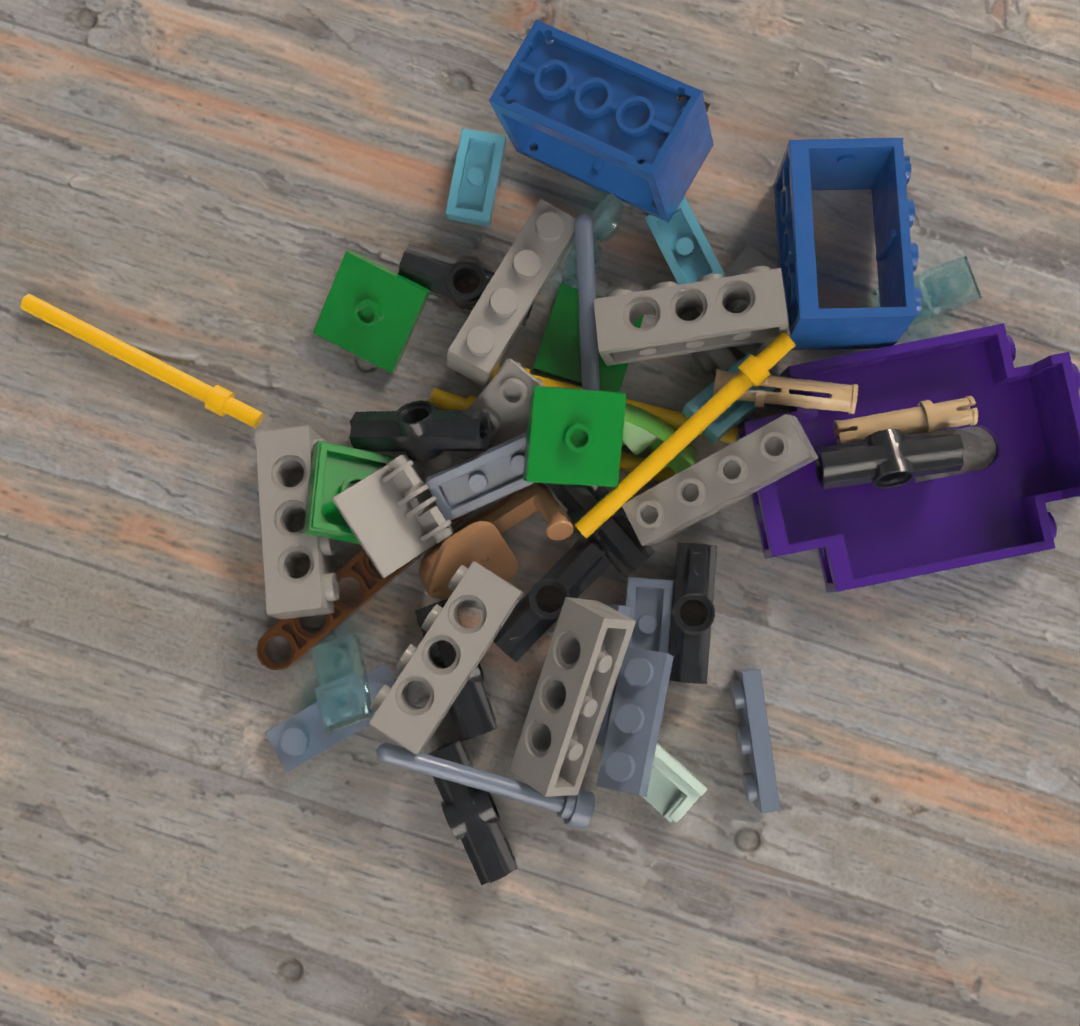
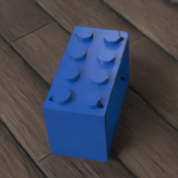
(603, 119)
(847, 165)

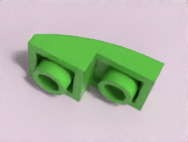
(646, 429)

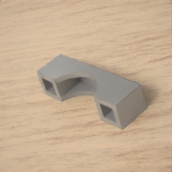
(511, 293)

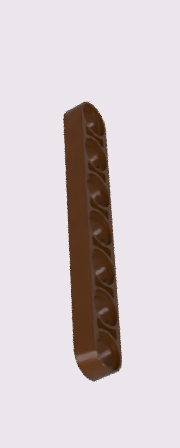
(303, 640)

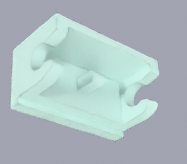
(672, 786)

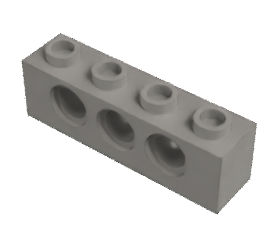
(715, 327)
(277, 456)
(720, 480)
(571, 696)
(416, 725)

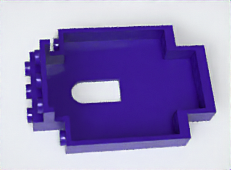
(942, 522)

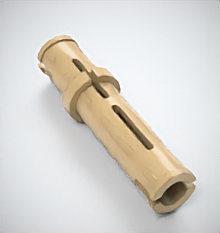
(841, 396)
(914, 420)

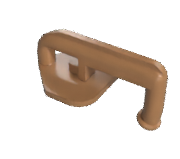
(482, 539)

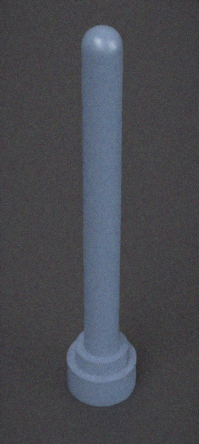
(586, 293)
(574, 809)

